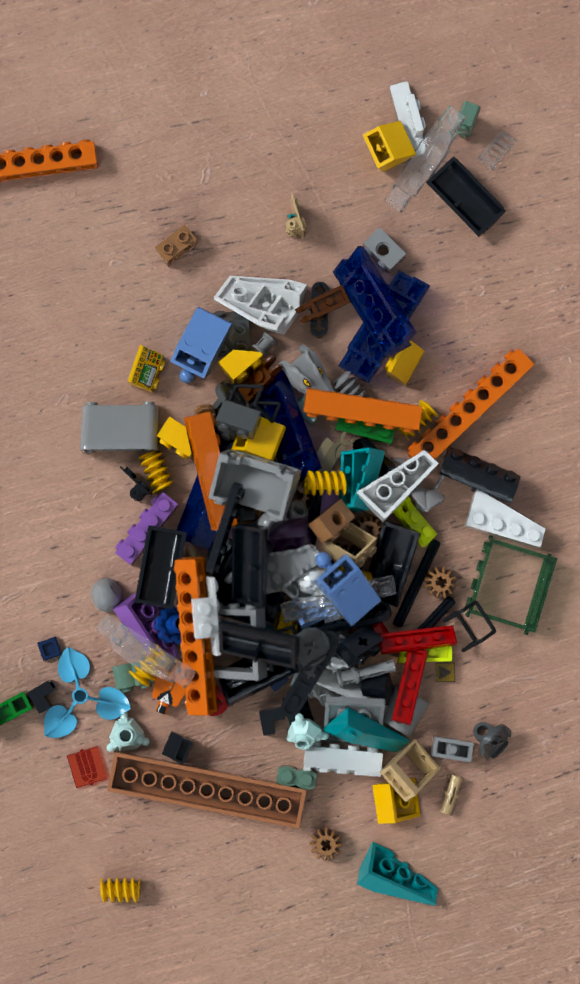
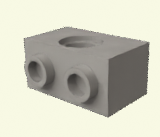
(381, 239)
(452, 748)

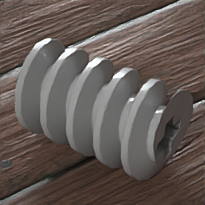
(347, 385)

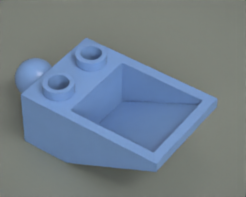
(203, 342)
(348, 590)

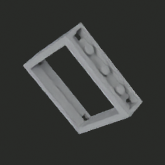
(259, 668)

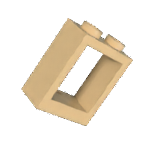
(356, 536)
(400, 781)

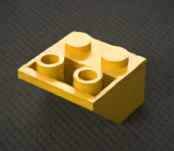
(389, 145)
(239, 364)
(403, 364)
(175, 435)
(264, 442)

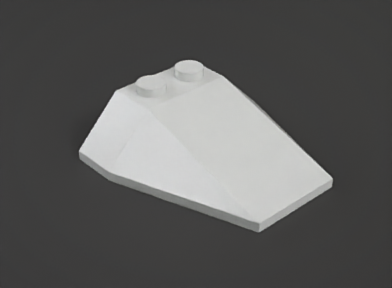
(263, 300)

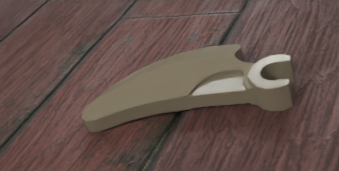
(330, 451)

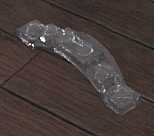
(429, 156)
(320, 607)
(144, 653)

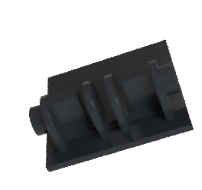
(140, 490)

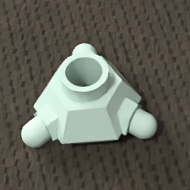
(305, 732)
(126, 735)

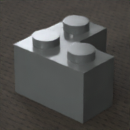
(237, 421)

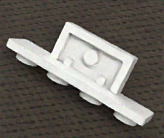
(407, 111)
(206, 616)

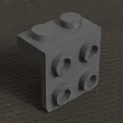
(238, 335)

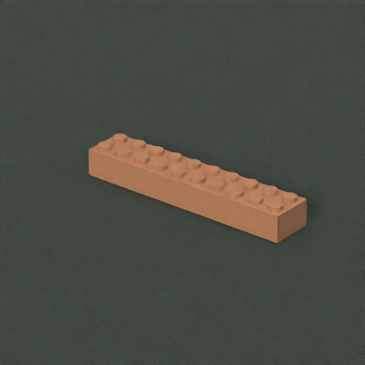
(206, 789)

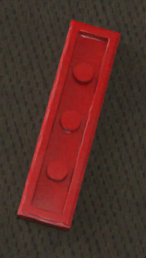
(418, 639)
(409, 686)

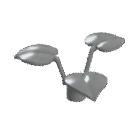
(424, 498)

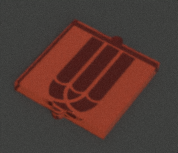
(86, 767)

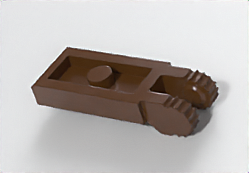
(325, 303)
(261, 376)

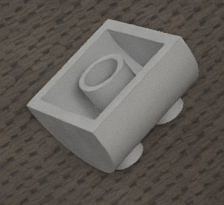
(420, 709)

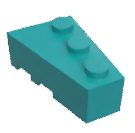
(360, 470)

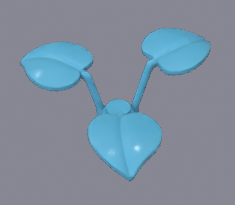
(110, 705)

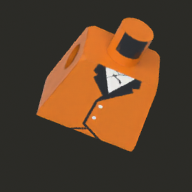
(168, 694)

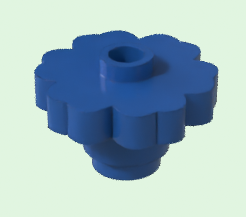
(168, 626)

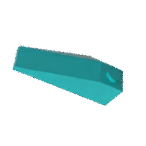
(363, 731)
(391, 877)

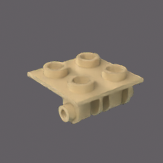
(296, 225)

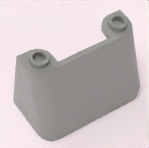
(119, 427)
(266, 483)

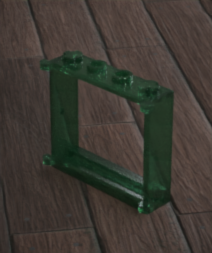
(539, 592)

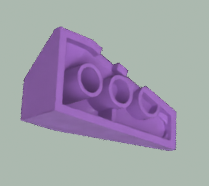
(142, 620)

